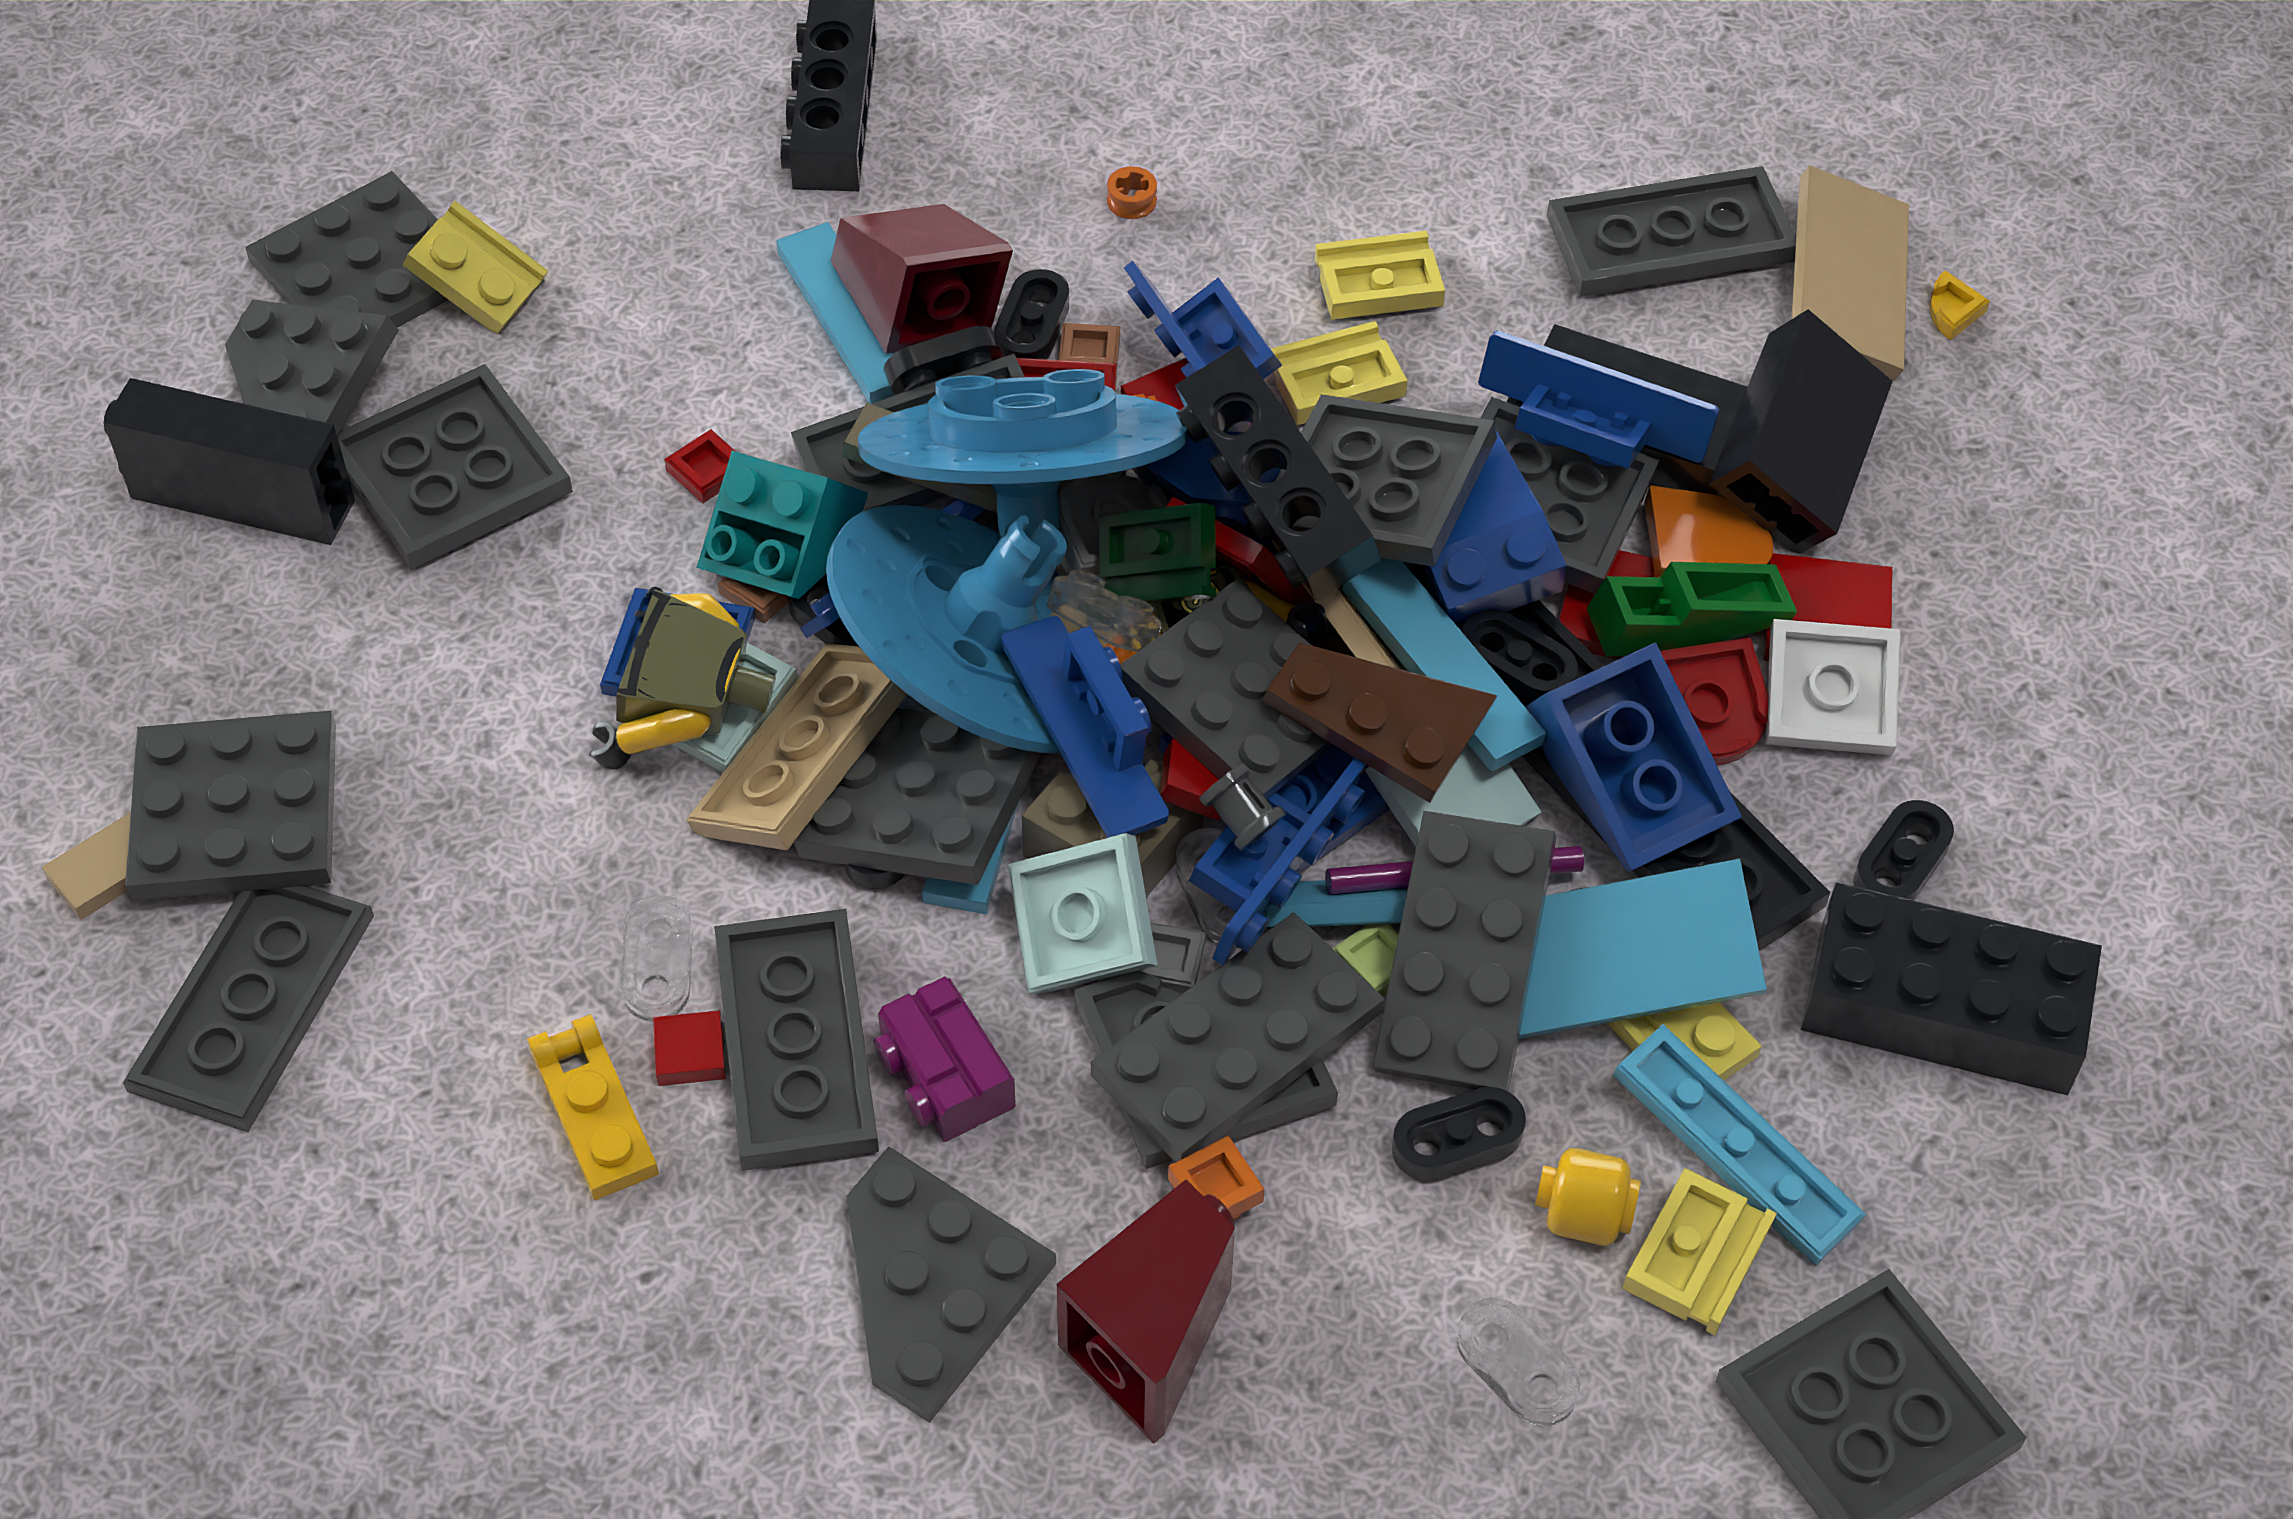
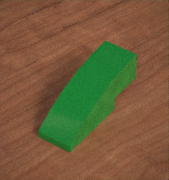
(1688, 606)

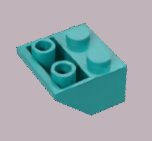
(776, 524)

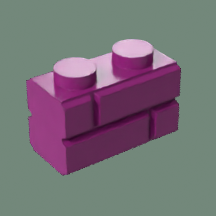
(944, 1059)

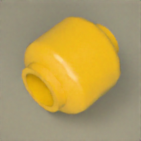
(1588, 1196)

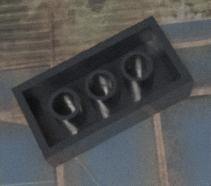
(1953, 988)

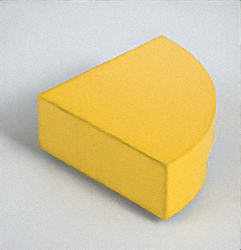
(1955, 305)

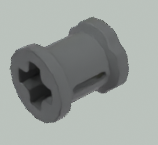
(1242, 806)

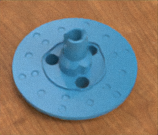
(1023, 437)
(931, 609)

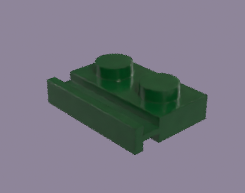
(1159, 553)

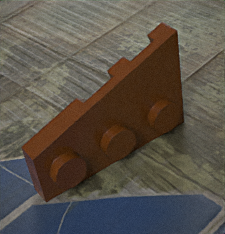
(1381, 714)

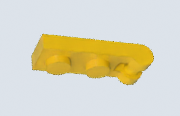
(593, 1109)

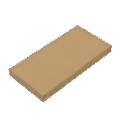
(1853, 265)
(799, 751)

